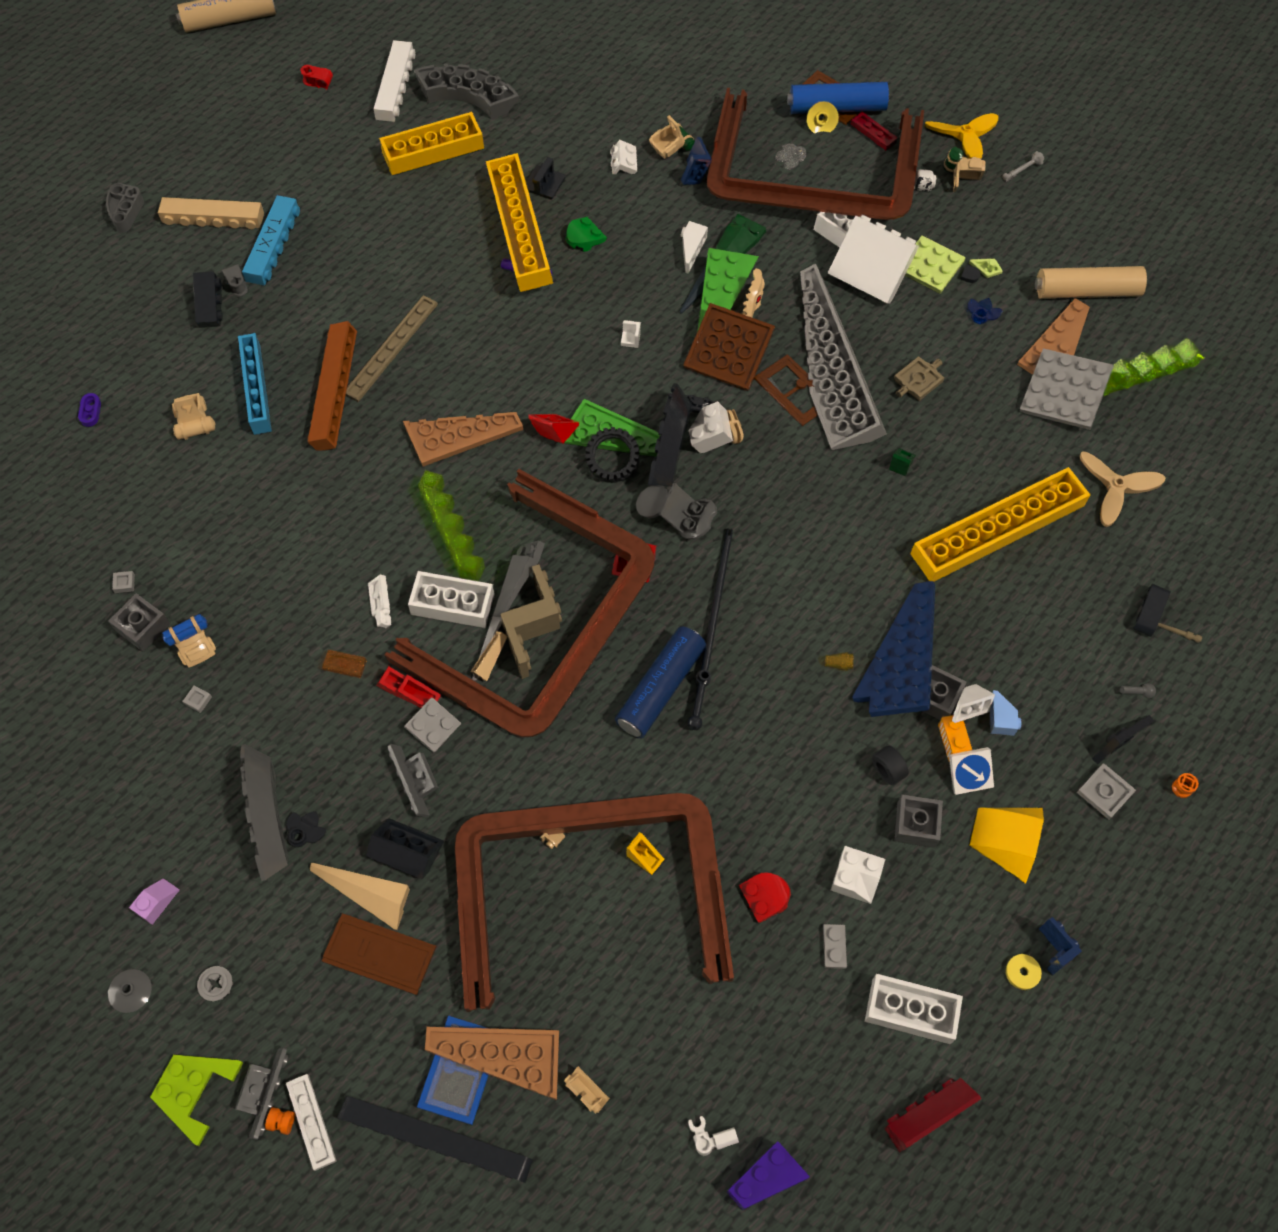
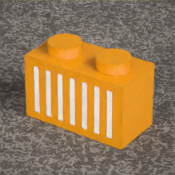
(954, 736)

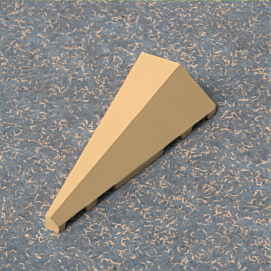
(376, 895)

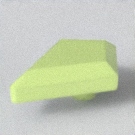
(987, 267)

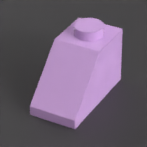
(154, 900)

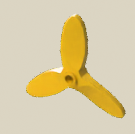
(968, 133)

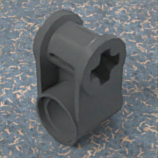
(236, 280)

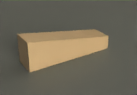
(487, 660)

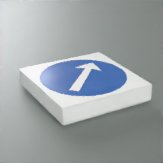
(971, 770)

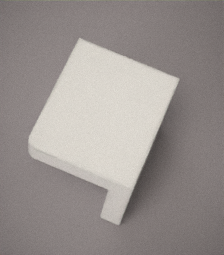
(630, 334)

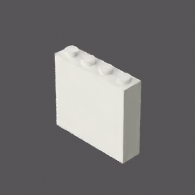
(873, 258)

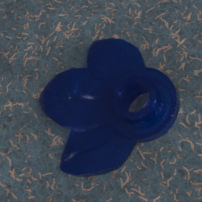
(984, 309)

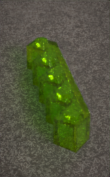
(1149, 367)
(450, 527)

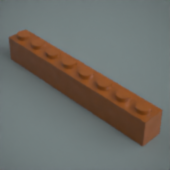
(332, 386)

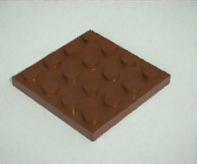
(729, 346)

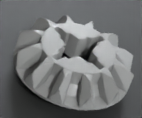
(213, 973)

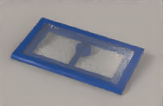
(452, 1087)

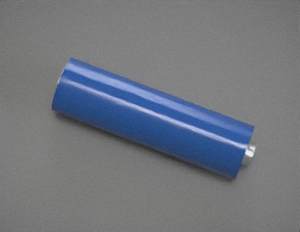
(844, 96)

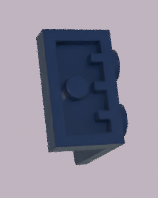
(697, 163)
(1065, 945)

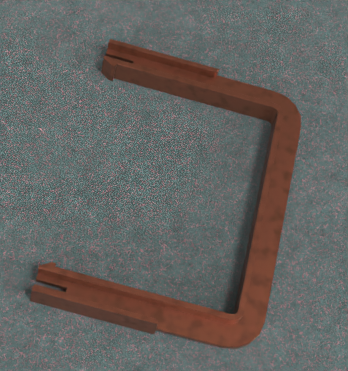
(807, 197)
(586, 647)
(584, 818)

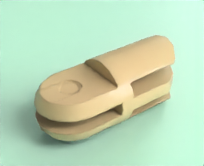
(736, 430)

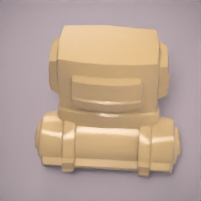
(191, 417)

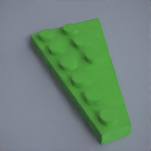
(724, 278)
(596, 418)

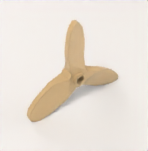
(1118, 485)

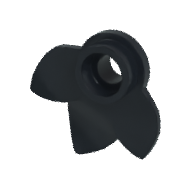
(306, 826)

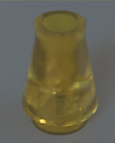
(840, 661)

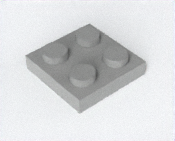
(432, 725)
(1106, 791)

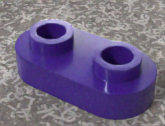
(87, 410)

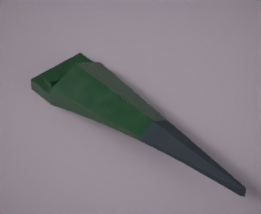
(738, 238)

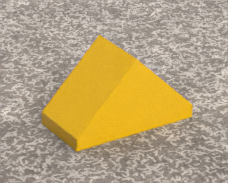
(644, 854)

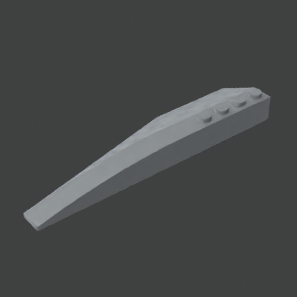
(838, 382)

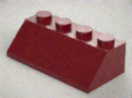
(931, 1113)

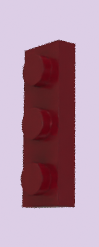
(874, 131)

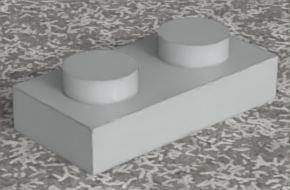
(834, 946)

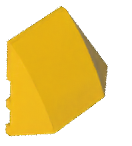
(1009, 837)

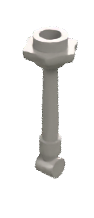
(1037, 159)

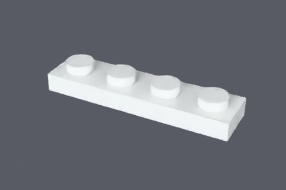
(311, 1122)

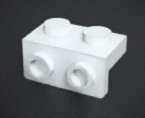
(623, 157)

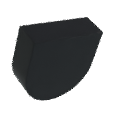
(970, 274)

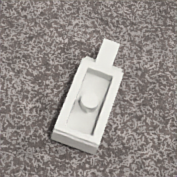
(379, 601)

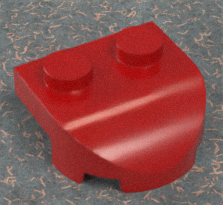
(766, 895)

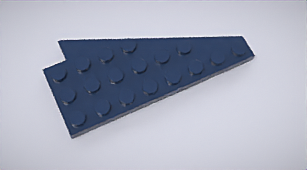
(902, 666)

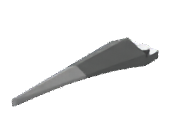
(518, 572)

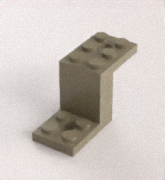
(531, 620)

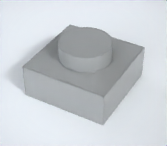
(123, 582)
(197, 699)

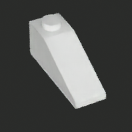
(693, 240)
(973, 702)

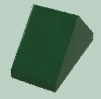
(901, 461)

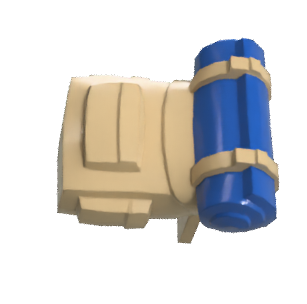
(191, 640)

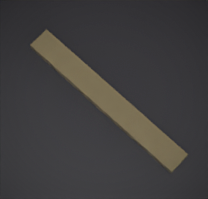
(390, 348)

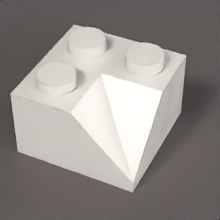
(710, 428)
(857, 874)

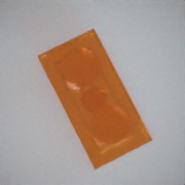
(344, 663)

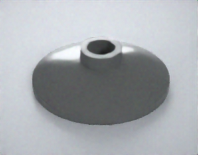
(136, 997)

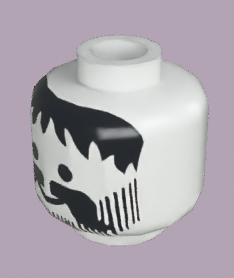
(924, 180)

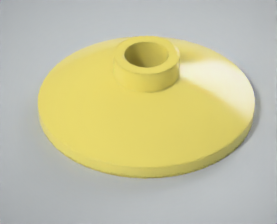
(830, 118)

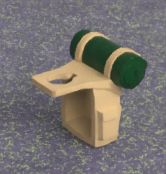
(670, 139)
(963, 167)

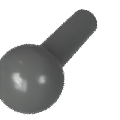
(1147, 690)

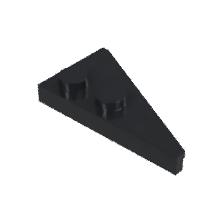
(1118, 739)

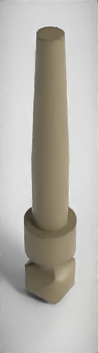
(1188, 635)

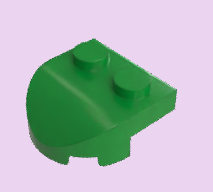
(584, 234)

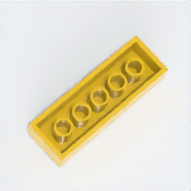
(431, 143)

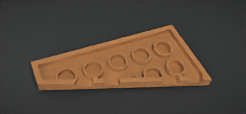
(1060, 336)
(455, 435)
(511, 1055)

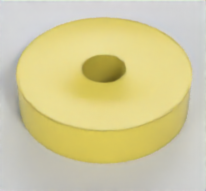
(1030, 965)

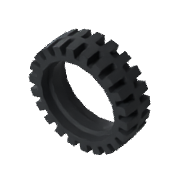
(615, 434)

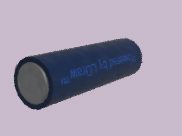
(660, 682)

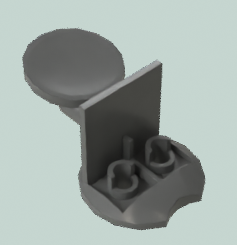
(677, 508)

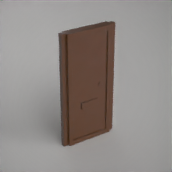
(379, 954)

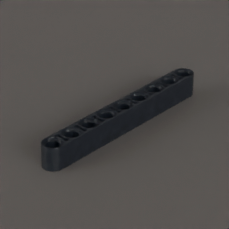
(435, 1138)

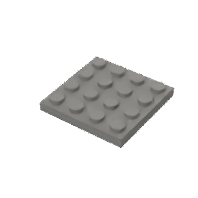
(1066, 388)

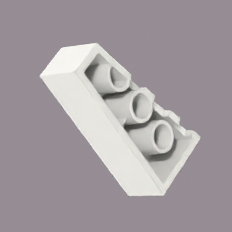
(832, 226)

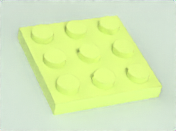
(934, 264)

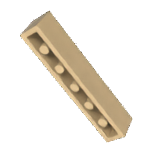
(211, 213)

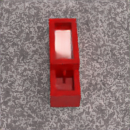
(406, 687)

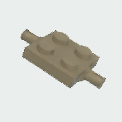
(919, 378)

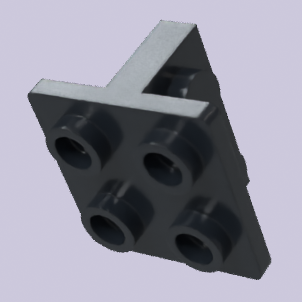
(545, 180)

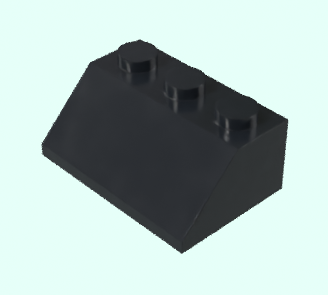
(404, 848)

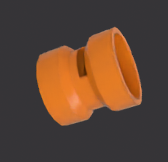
(1182, 789)
(280, 1121)

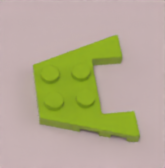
(183, 1085)

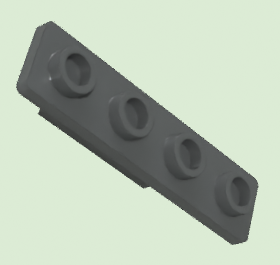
(415, 776)
(258, 1090)

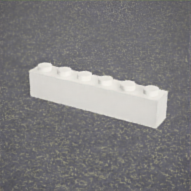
(394, 81)

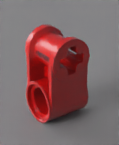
(317, 77)

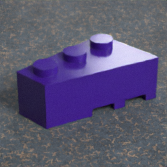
(767, 1177)

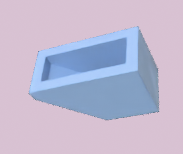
(1003, 716)

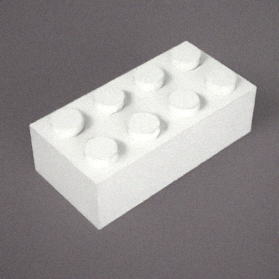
(451, 599)
(913, 1009)

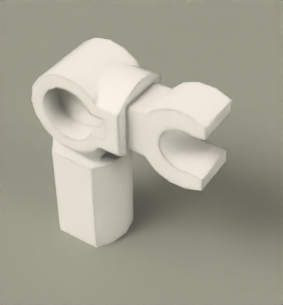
(720, 1140)

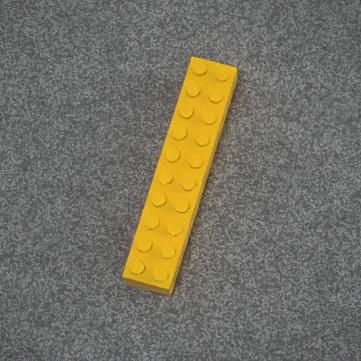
(519, 223)
(999, 524)

